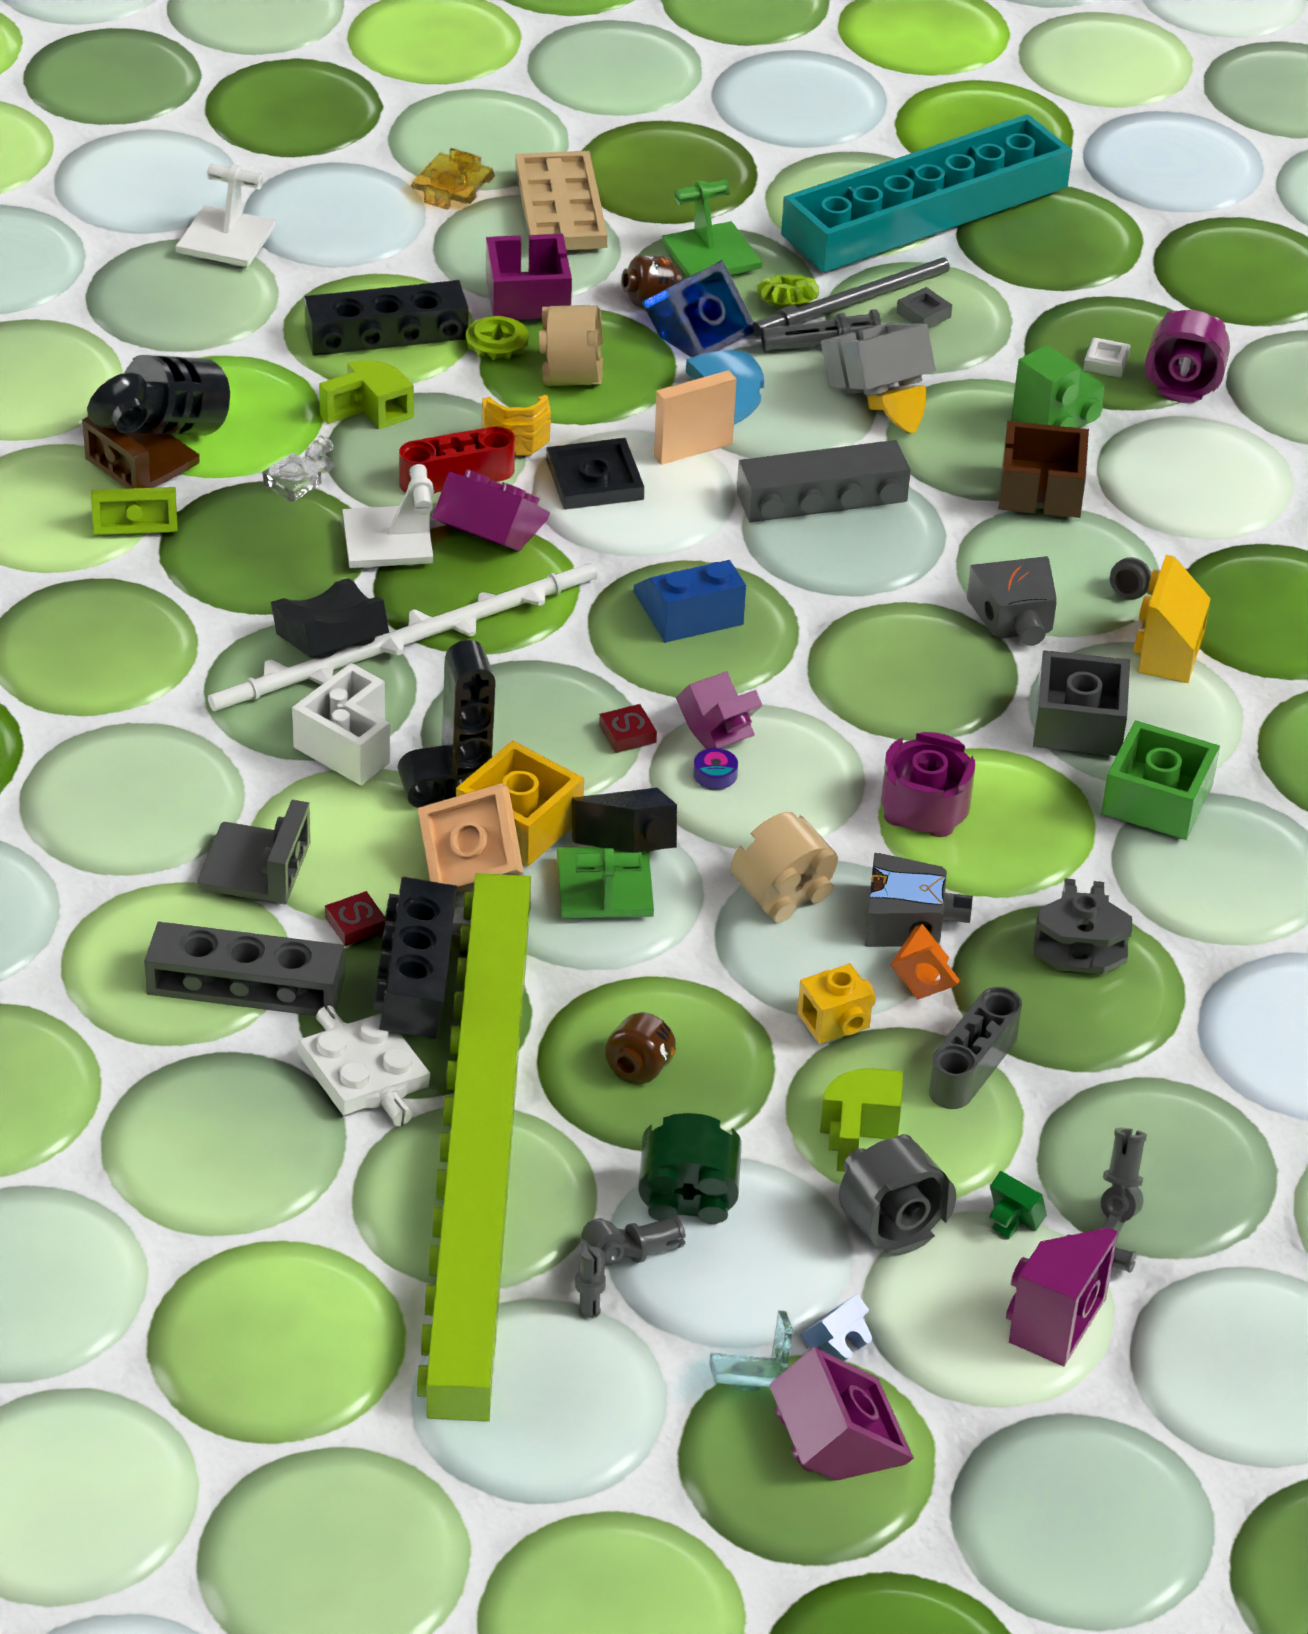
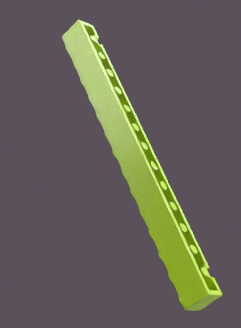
(477, 1152)

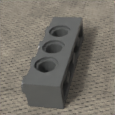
(244, 969)

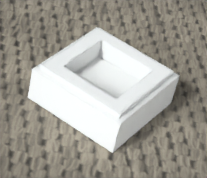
(1106, 357)

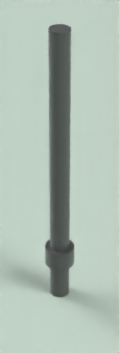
(795, 315)

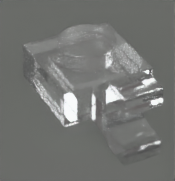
(296, 475)

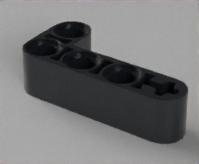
(467, 729)

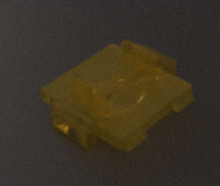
(452, 178)

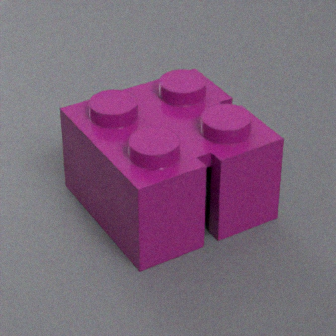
(526, 293)

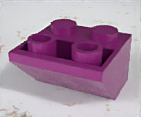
(489, 509)

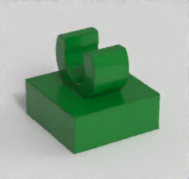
(1015, 1205)

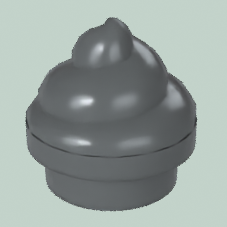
(1130, 578)

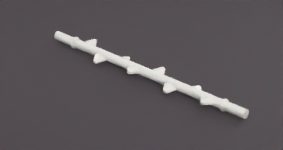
(420, 627)

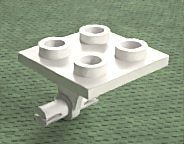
(227, 233)
(394, 532)

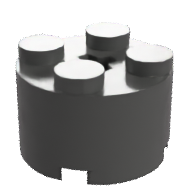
(896, 1194)

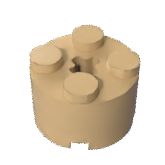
(571, 345)
(785, 865)

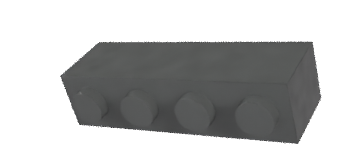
(823, 480)

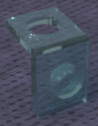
(753, 1372)

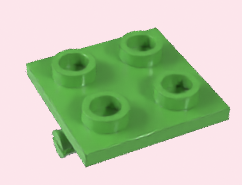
(709, 243)
(604, 883)

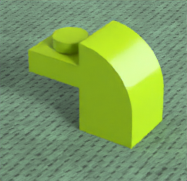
(370, 389)
(861, 1105)

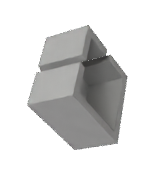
(880, 357)

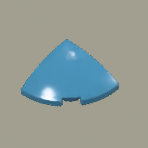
(742, 366)

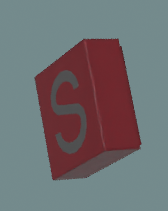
(627, 728)
(355, 918)

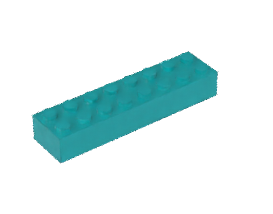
(925, 192)

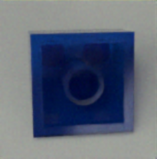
(701, 312)

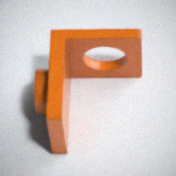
(921, 963)

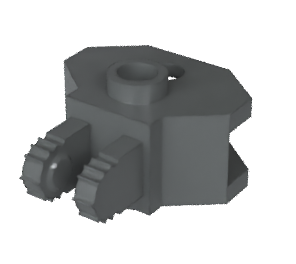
(1081, 929)

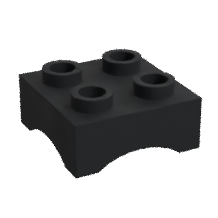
(330, 620)

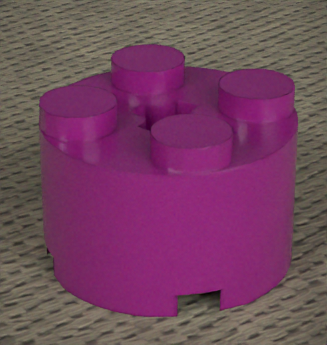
(1187, 355)
(927, 783)

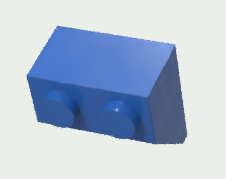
(694, 600)

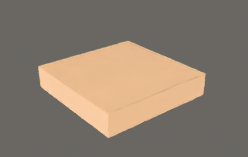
(694, 417)
(471, 837)

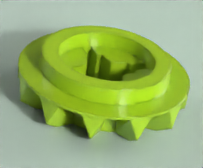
(788, 290)
(483, 332)

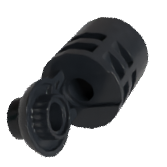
(163, 397)

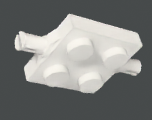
(363, 1065)

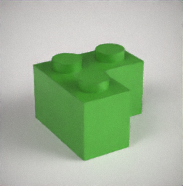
(1055, 391)

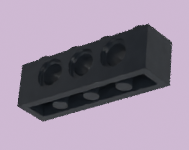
(386, 317)
(417, 957)

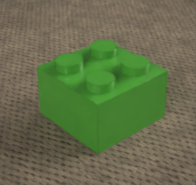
(1160, 779)

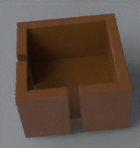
(1043, 469)

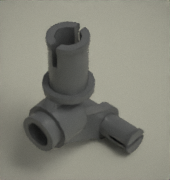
(1124, 1197)
(606, 1245)

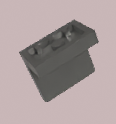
(258, 860)

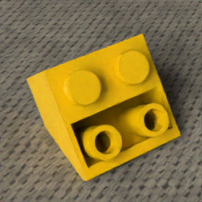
(1172, 623)

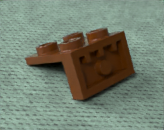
(135, 457)

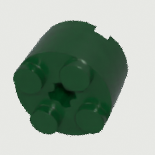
(690, 1168)

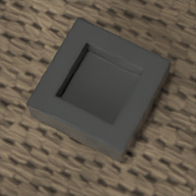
(924, 307)

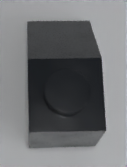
(625, 820)

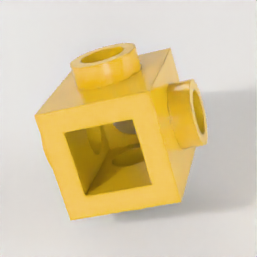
(835, 1003)

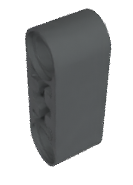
(975, 1047)

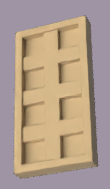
(562, 197)

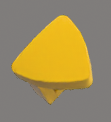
(902, 405)

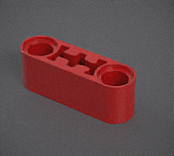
(482, 450)

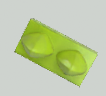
(134, 510)

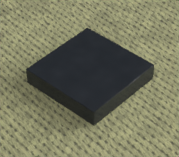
(595, 473)

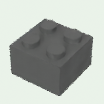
(1081, 703)

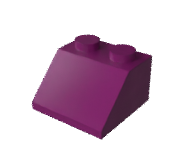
(1060, 1292)
(838, 1418)

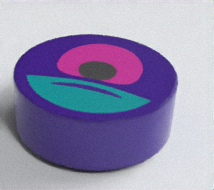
(715, 768)

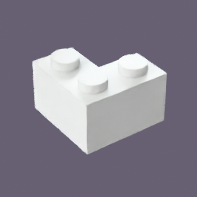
(345, 724)

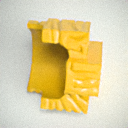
(528, 424)

